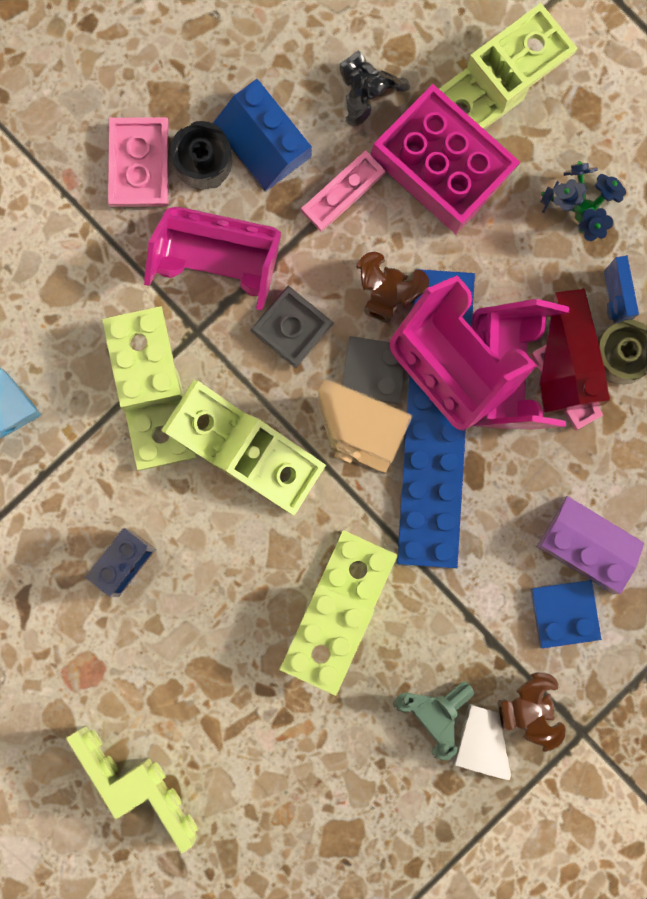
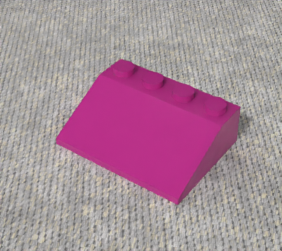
(444, 158)

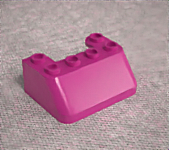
(452, 360)

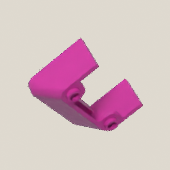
(214, 246)
(510, 328)

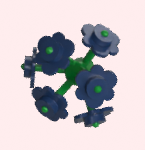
(572, 196)

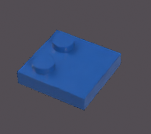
(620, 291)
(566, 614)

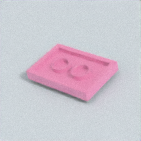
(138, 162)

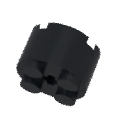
(192, 142)

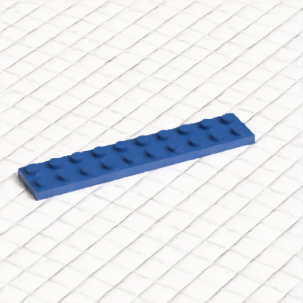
(432, 471)

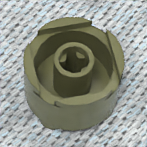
(632, 336)

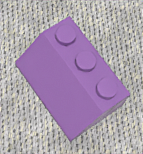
(592, 546)

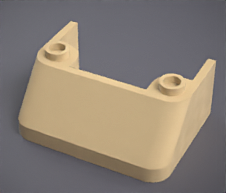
(360, 426)

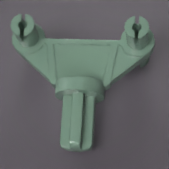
(437, 715)

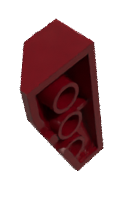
(573, 362)

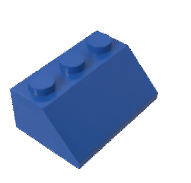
(263, 135)

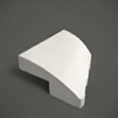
(483, 743)

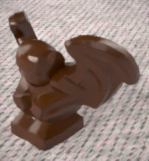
(388, 287)
(532, 710)

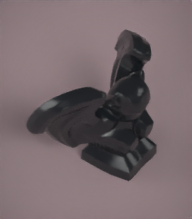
(365, 84)

